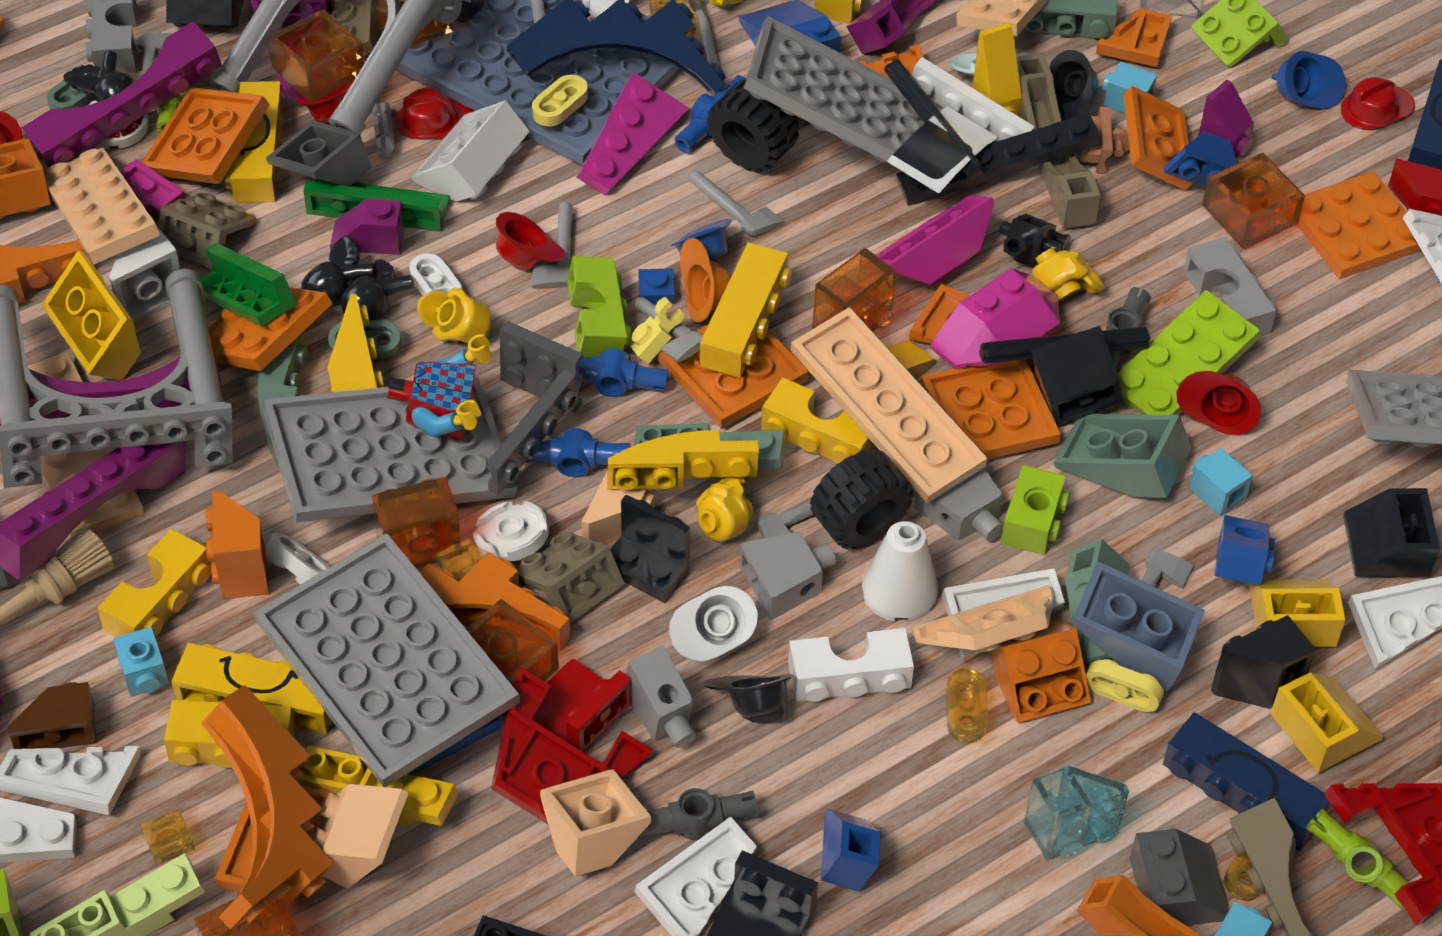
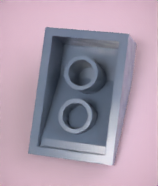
(1137, 623)

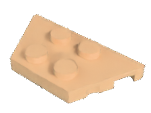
(991, 623)

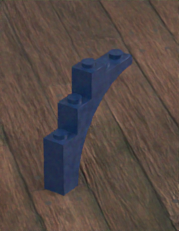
(618, 27)

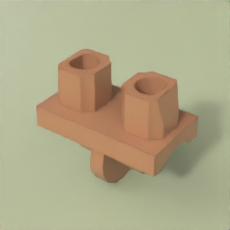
(1112, 142)

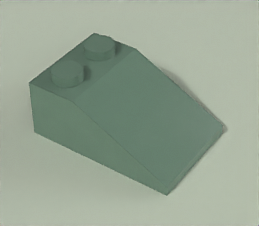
(1127, 452)

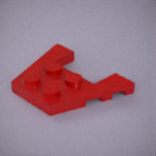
(538, 759)
(1415, 821)

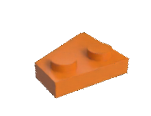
(1139, 38)

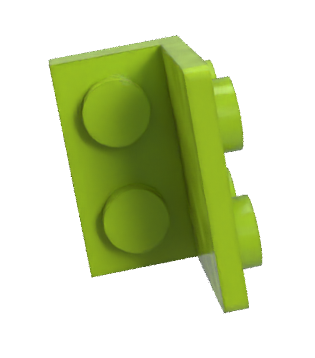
(1236, 28)

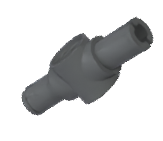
(1128, 316)
(714, 810)

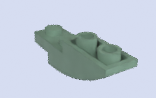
(281, 380)
(770, 443)

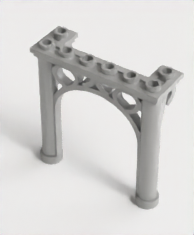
(399, 33)
(114, 420)

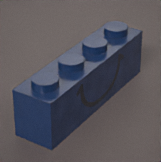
(1428, 139)
(1241, 775)

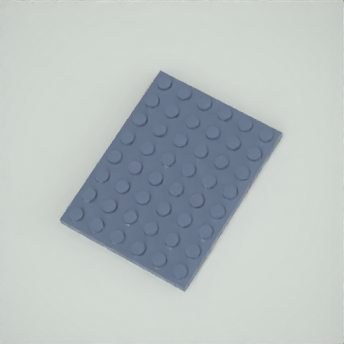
(479, 72)

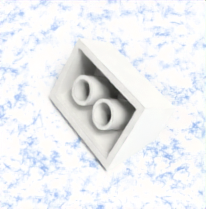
(473, 152)

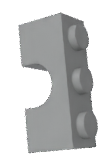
(112, 31)
(1220, 269)

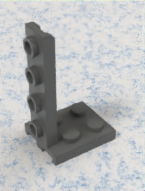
(544, 371)

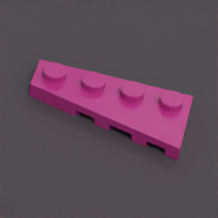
(632, 128)

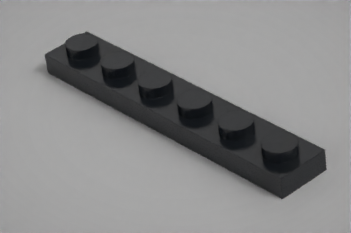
(1014, 155)

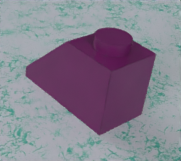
(1228, 118)
(373, 226)

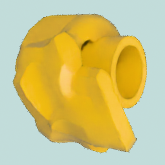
(1065, 272)
(454, 315)
(724, 510)

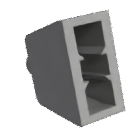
(966, 508)
(784, 570)
(661, 697)

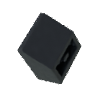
(204, 12)
(1077, 375)
(1393, 534)
(1262, 662)

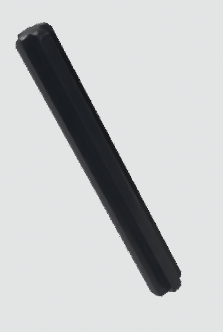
(926, 109)
(1020, 348)

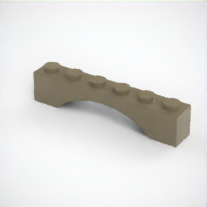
(1067, 181)
(1269, 847)

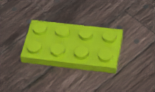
(1199, 339)

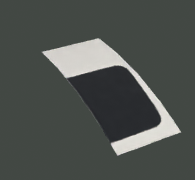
(934, 155)

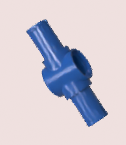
(698, 127)
(615, 373)
(576, 452)

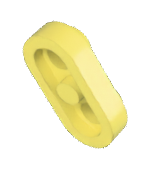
(559, 100)
(1124, 685)

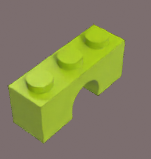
(597, 286)

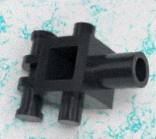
(1031, 237)

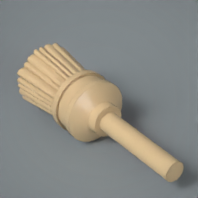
(71, 566)

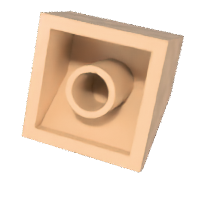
(358, 830)

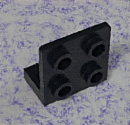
(651, 549)
(765, 901)

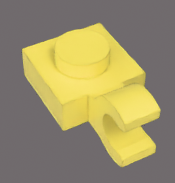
(654, 333)

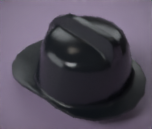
(1073, 83)
(755, 697)

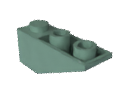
(1075, 18)
(1079, 572)

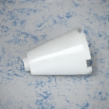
(901, 575)

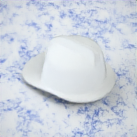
(713, 623)

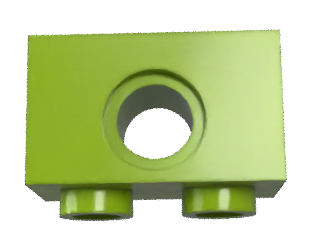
(1034, 509)

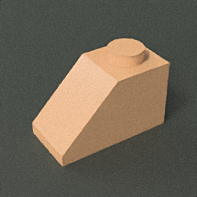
(604, 514)

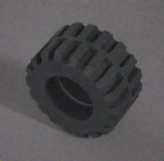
(751, 129)
(861, 499)

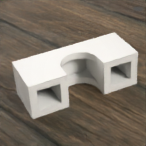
(824, 675)

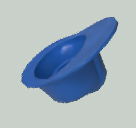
(1311, 80)
(712, 237)

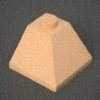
(593, 820)

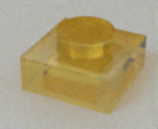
(458, 558)
(167, 837)

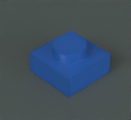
(656, 284)

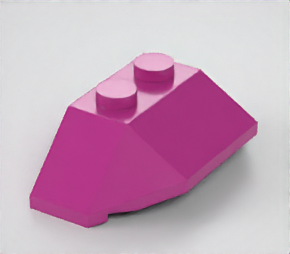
(941, 242)
(1004, 309)

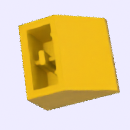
(1310, 603)
(1323, 720)

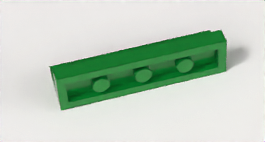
(419, 208)
(247, 282)

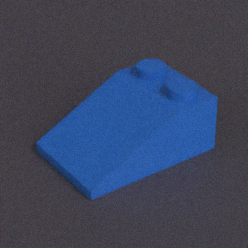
(797, 16)

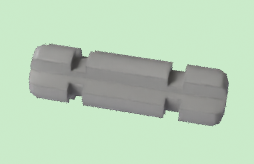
(383, 130)

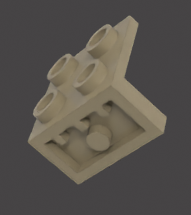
(200, 223)
(572, 573)

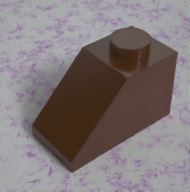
(56, 719)

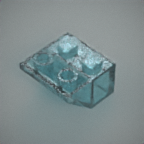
(1074, 810)

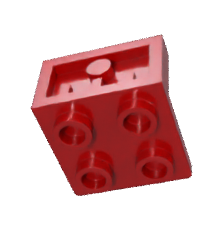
(583, 703)

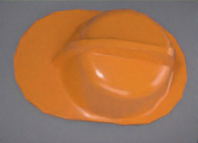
(702, 280)

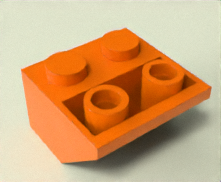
(236, 549)
(1042, 672)

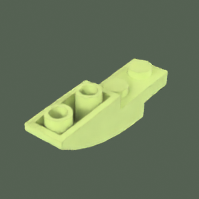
(134, 909)

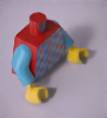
(443, 392)

